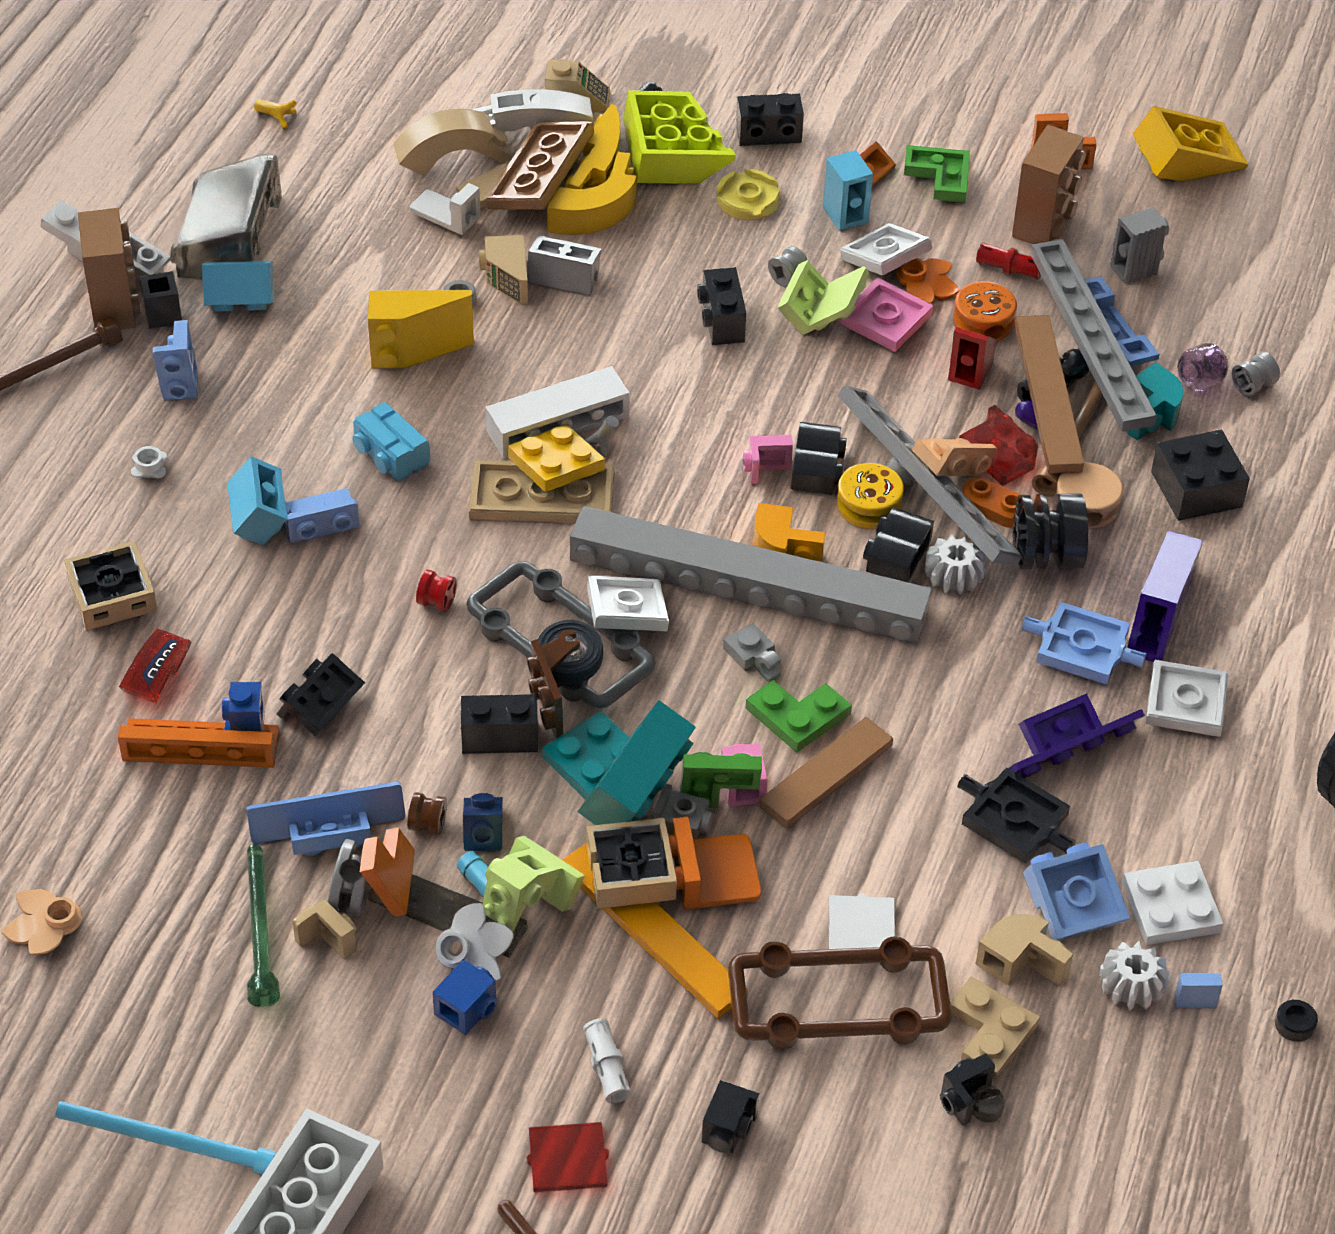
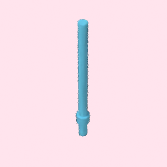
(257, 1160)

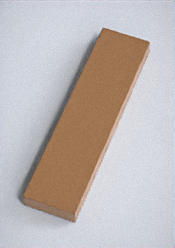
(826, 772)

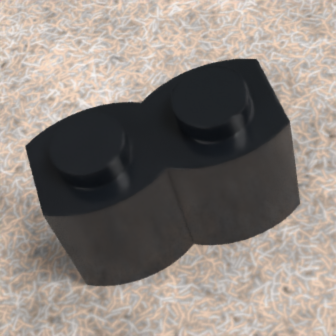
(816, 458)
(898, 545)

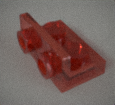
(1015, 448)

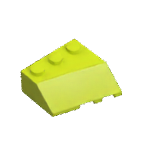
(672, 138)

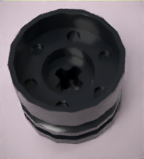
(1055, 531)

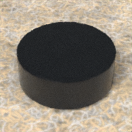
(1296, 1020)

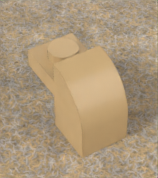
(1022, 942)

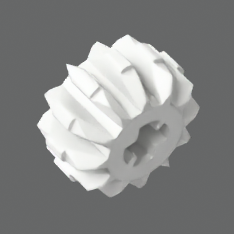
(955, 564)
(1134, 975)

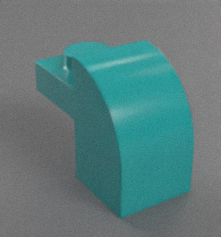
(1164, 395)

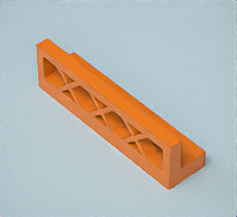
(197, 743)

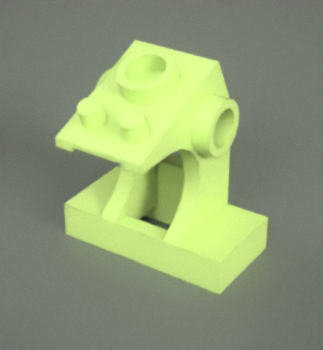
(516, 884)

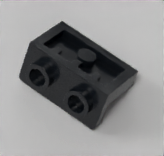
(322, 694)

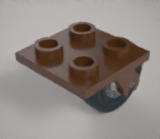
(562, 655)

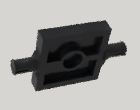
(1015, 814)

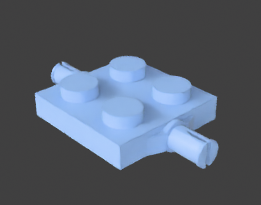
(1083, 642)

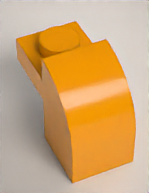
(775, 532)

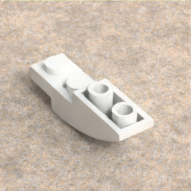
(525, 107)
(64, 224)

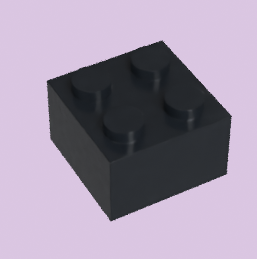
(1200, 475)

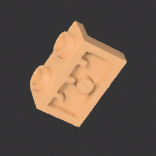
(955, 456)

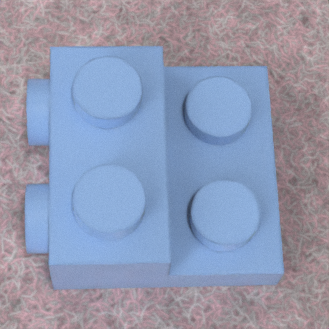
(1076, 891)

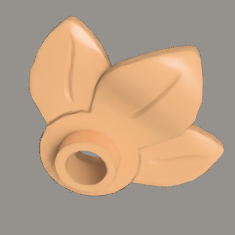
(40, 922)

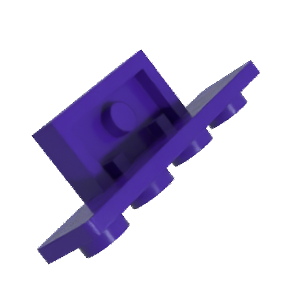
(1065, 728)

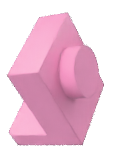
(767, 453)

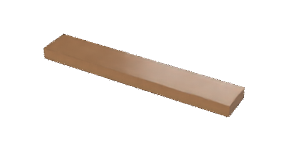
(1049, 394)

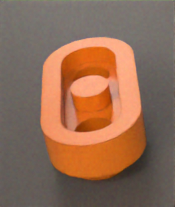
(992, 500)

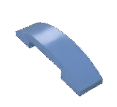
(1135, 348)

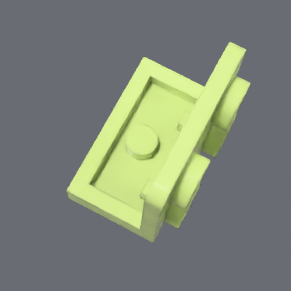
(814, 302)

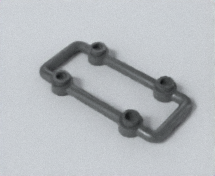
(548, 587)

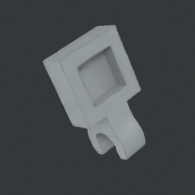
(753, 648)

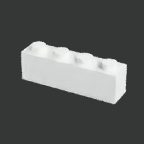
(576, 402)

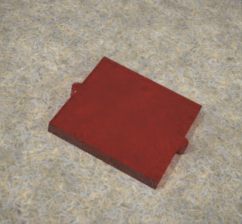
(567, 1157)

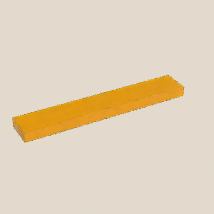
(667, 944)

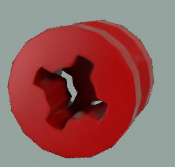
(436, 590)

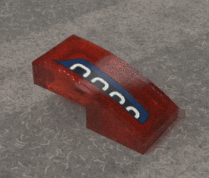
(153, 664)

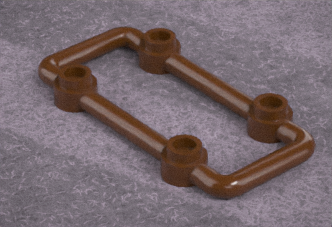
(785, 1030)

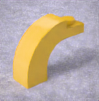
(597, 207)

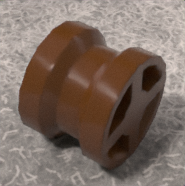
(427, 813)

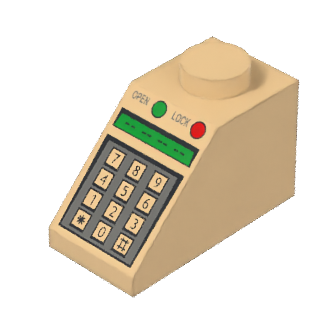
(577, 79)
(506, 265)

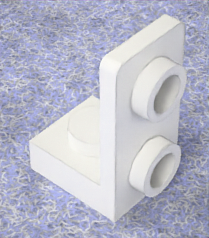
(455, 213)

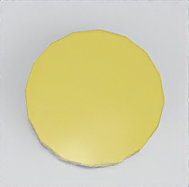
(748, 194)

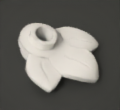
(480, 940)

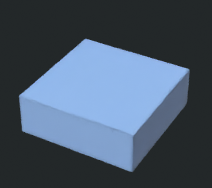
(1198, 990)

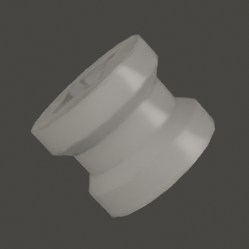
(783, 267)

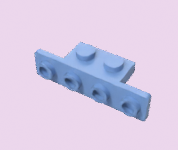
(327, 818)

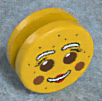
(868, 494)

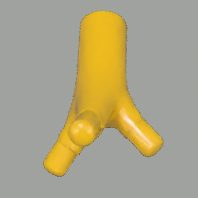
(276, 110)

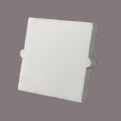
(860, 921)

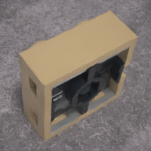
(110, 585)
(631, 863)

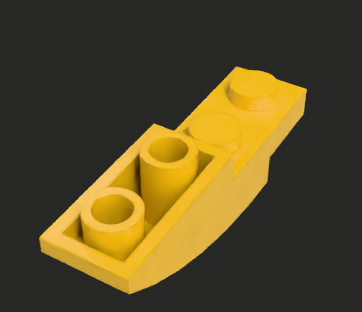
(598, 152)

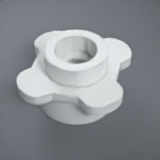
(149, 463)

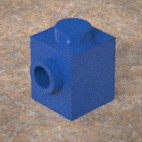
(465, 997)

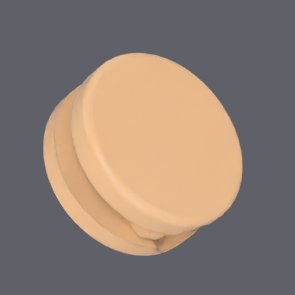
(1100, 489)

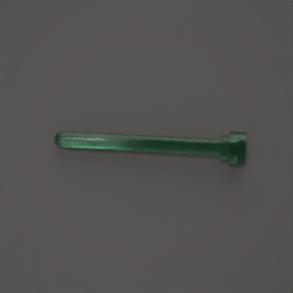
(262, 986)

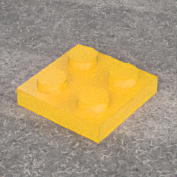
(556, 458)

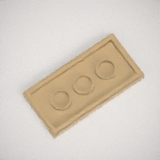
(507, 494)

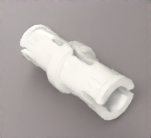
(607, 1060)

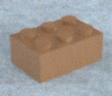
(1048, 186)
(107, 265)

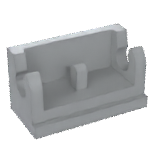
(563, 265)

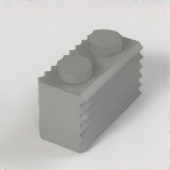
(1139, 245)

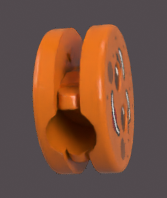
(985, 309)

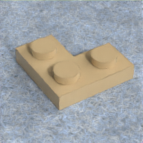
(1000, 1023)

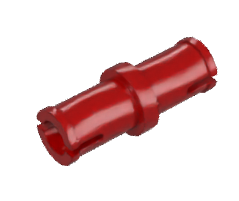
(1007, 260)

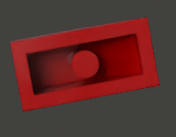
(971, 358)

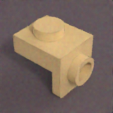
(325, 921)

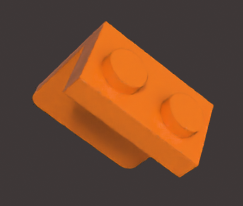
(713, 868)

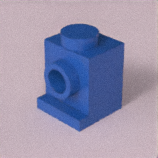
(244, 707)

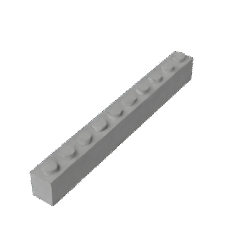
(750, 574)

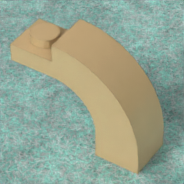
(447, 132)

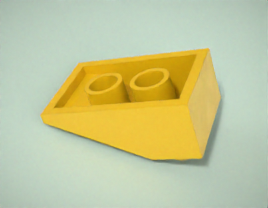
(1186, 145)
(418, 325)

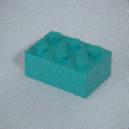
(640, 768)

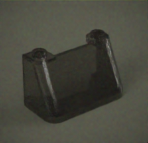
(227, 214)

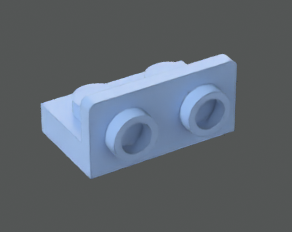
(177, 364)
(321, 515)

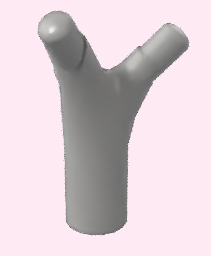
(603, 434)

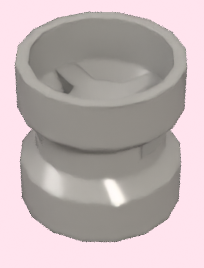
(1252, 375)

